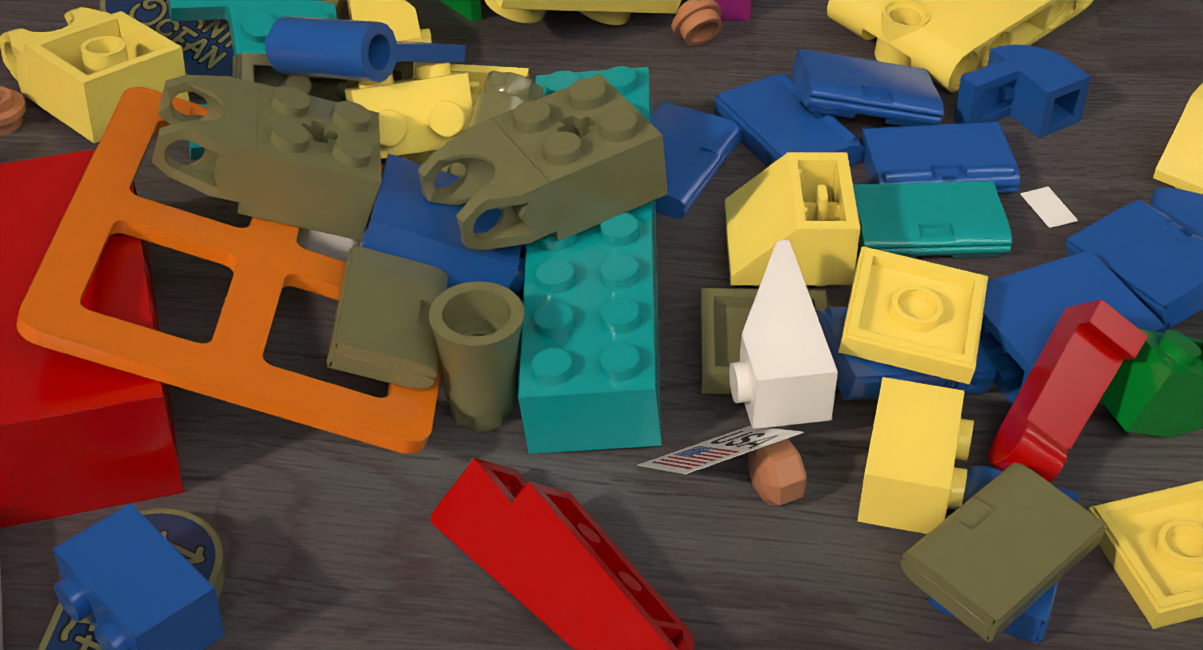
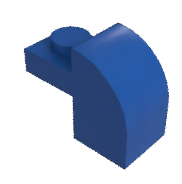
(1025, 83)

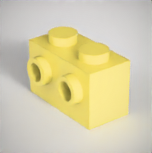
(913, 456)

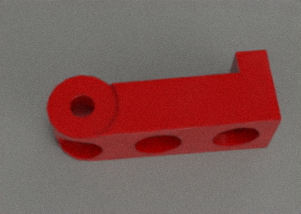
(1064, 388)

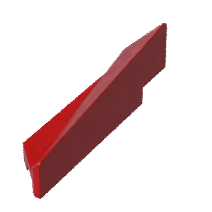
(556, 561)

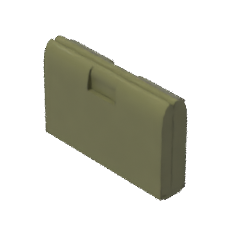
(384, 319)
(1002, 550)

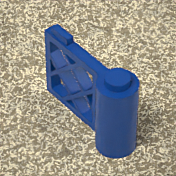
(346, 49)

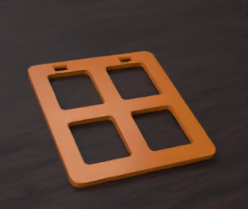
(262, 261)

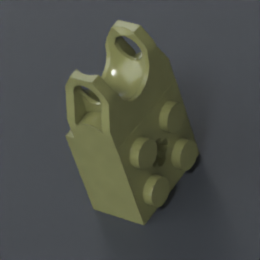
(276, 152)
(551, 166)

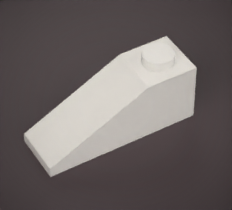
(784, 356)

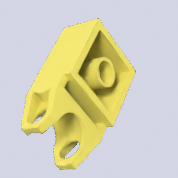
(89, 65)

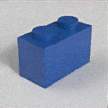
(136, 587)

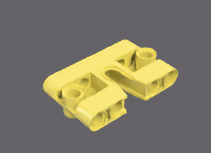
(950, 34)

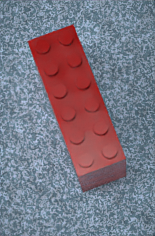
(69, 426)

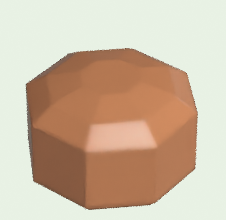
(777, 473)

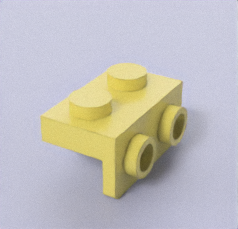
(418, 111)

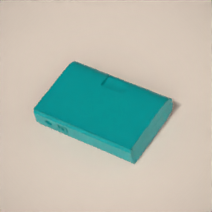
(933, 219)

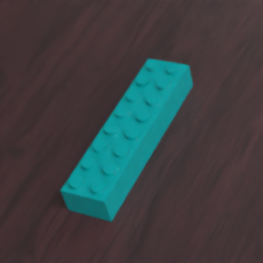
(593, 319)

